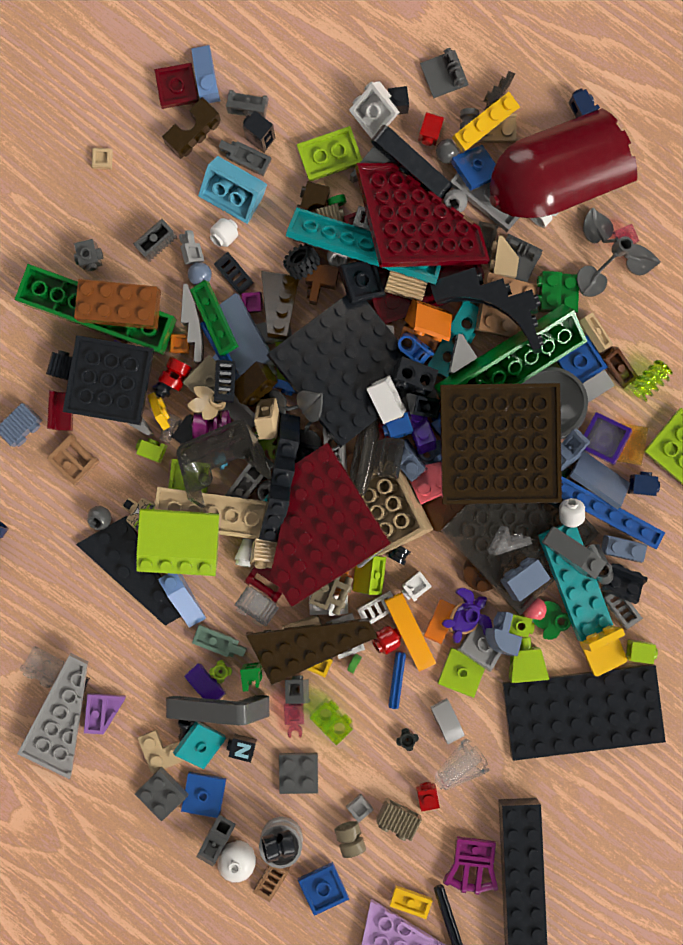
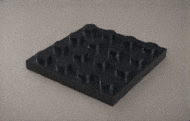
(108, 380)

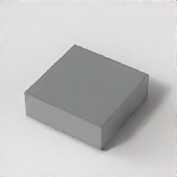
(359, 808)

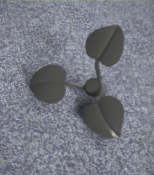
(639, 259)
(311, 406)

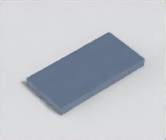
(248, 337)

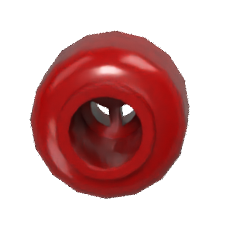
(387, 640)

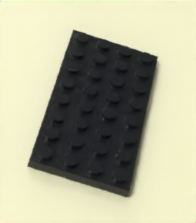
(584, 712)

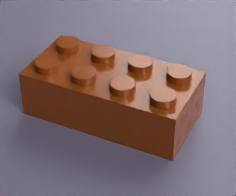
(117, 304)

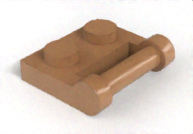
(68, 464)

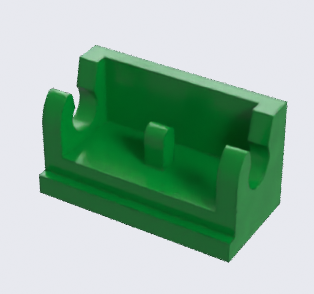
(249, 673)

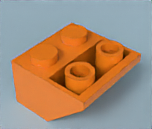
(429, 320)

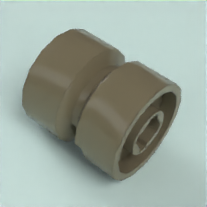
(350, 839)

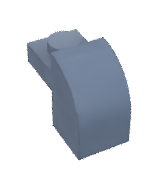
(572, 448)
(410, 463)
(499, 636)

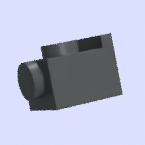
(292, 695)

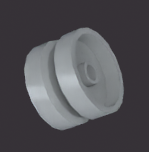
(277, 825)

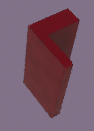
(56, 418)

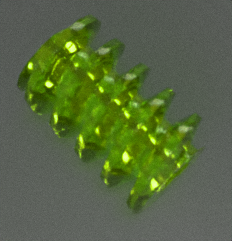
(649, 380)

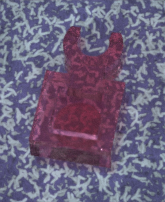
(294, 716)

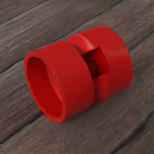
(177, 367)

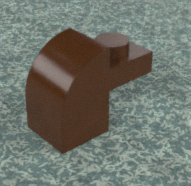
(325, 277)

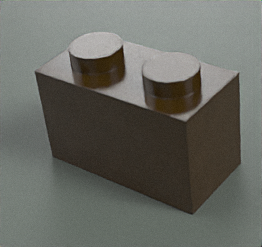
(254, 384)

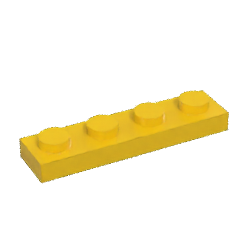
(485, 122)

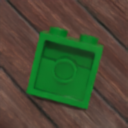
(557, 290)

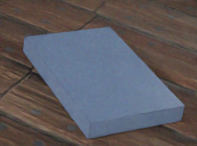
(600, 480)

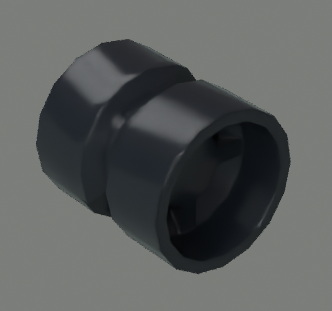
(278, 846)

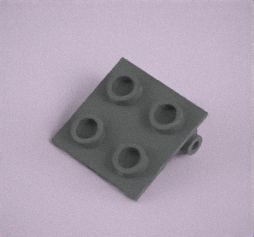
(444, 73)
(527, 254)

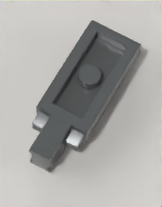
(246, 156)

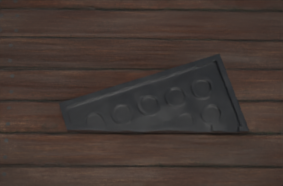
(116, 554)

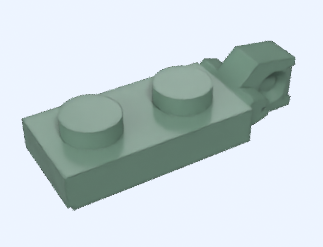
(217, 642)

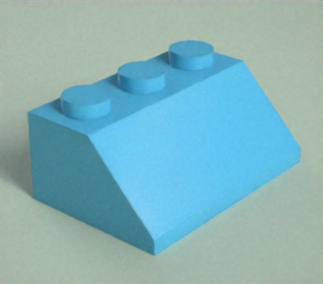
(232, 189)

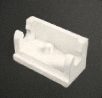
(386, 399)

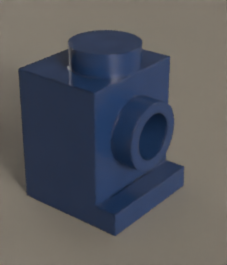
(582, 103)

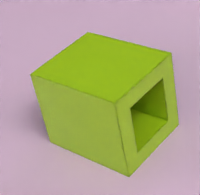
(641, 651)

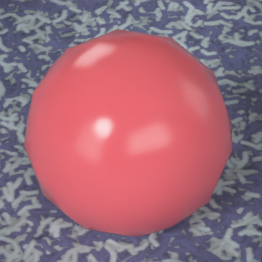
(536, 610)

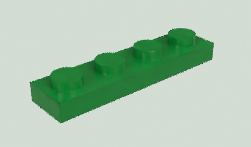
(214, 318)

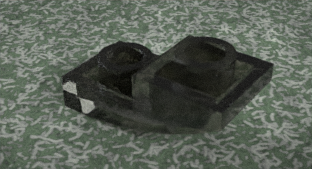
(500, 91)

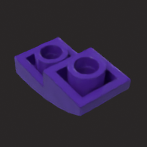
(203, 683)

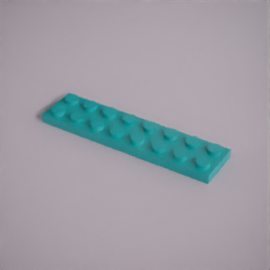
(348, 241)

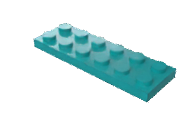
(578, 592)

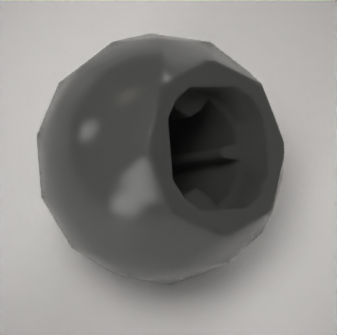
(446, 150)
(99, 518)

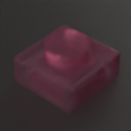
(628, 231)

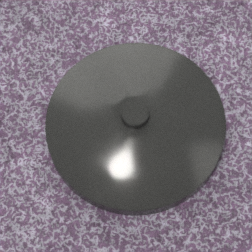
(572, 395)

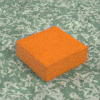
(179, 344)

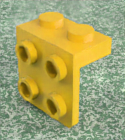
(604, 650)

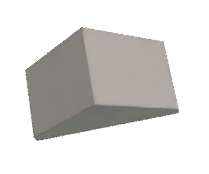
(461, 354)

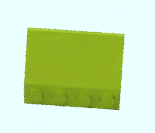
(177, 542)

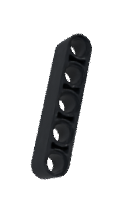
(410, 161)

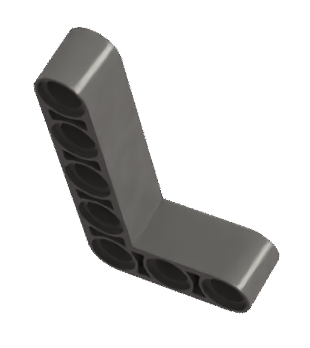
(218, 711)

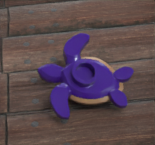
(467, 615)

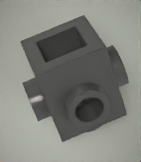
(88, 255)

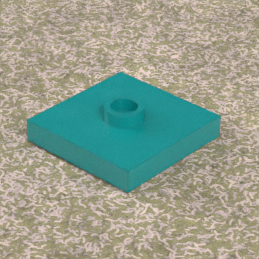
(199, 745)

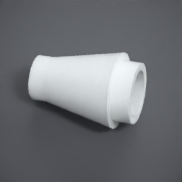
(244, 553)

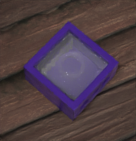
(606, 438)

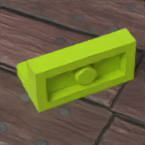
(370, 577)

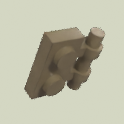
(324, 596)

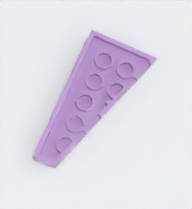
(388, 928)

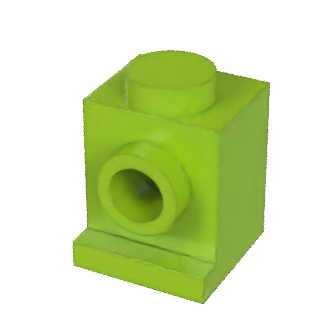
(151, 450)
(528, 625)

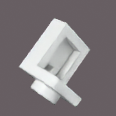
(415, 586)

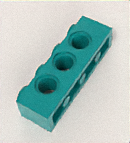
(466, 312)

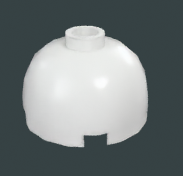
(236, 861)

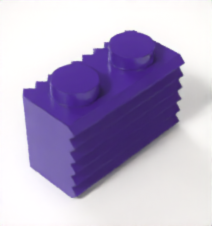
(422, 433)

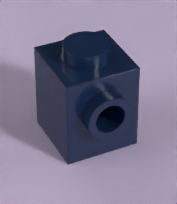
(644, 484)

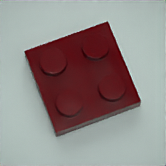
(176, 85)

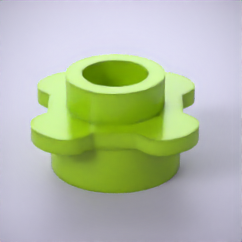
(220, 677)

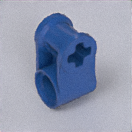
(416, 349)

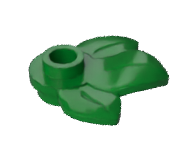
(550, 621)

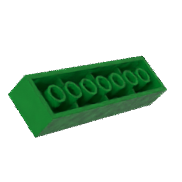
(57, 297)
(514, 359)

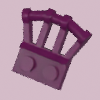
(474, 853)

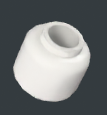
(224, 232)
(572, 512)

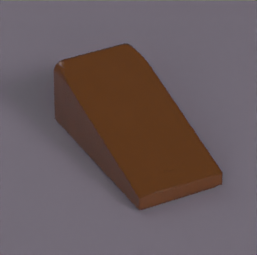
(619, 366)

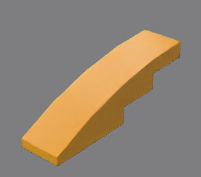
(410, 631)

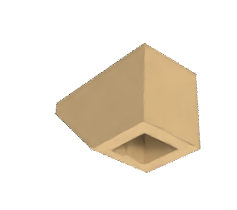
(505, 259)

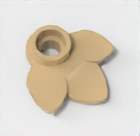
(205, 403)

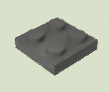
(298, 773)
(161, 794)

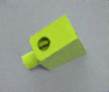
(528, 664)

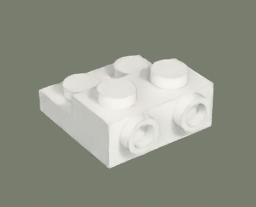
(374, 108)

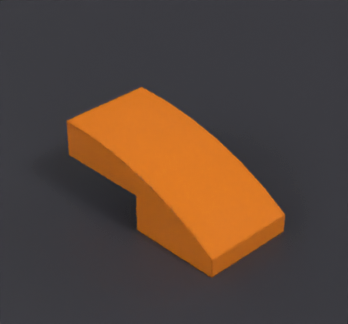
(435, 630)

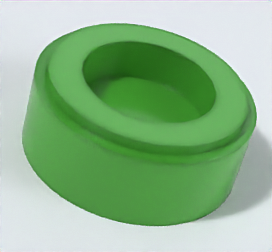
(354, 663)

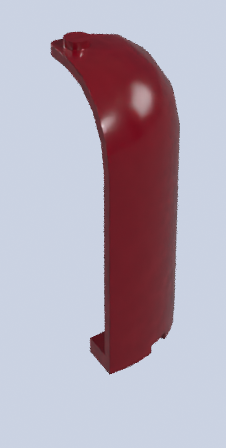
(563, 167)

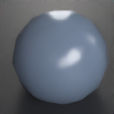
(199, 272)

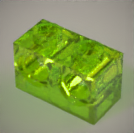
(327, 724)

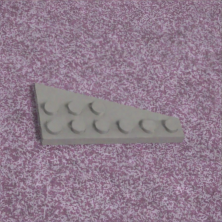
(55, 729)

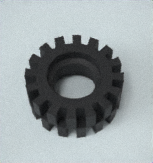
(301, 261)

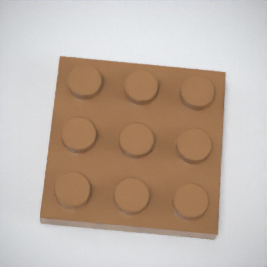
(492, 320)

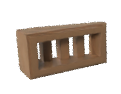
(284, 871)

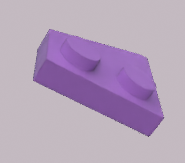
(101, 711)

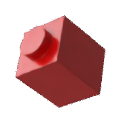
(430, 129)

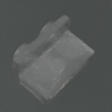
(42, 667)

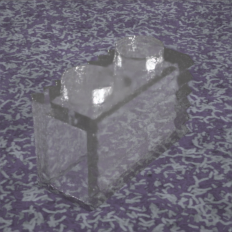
(257, 606)

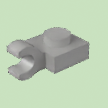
(190, 250)

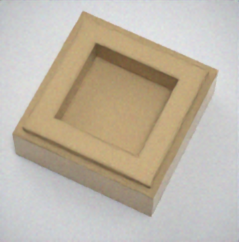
(102, 158)

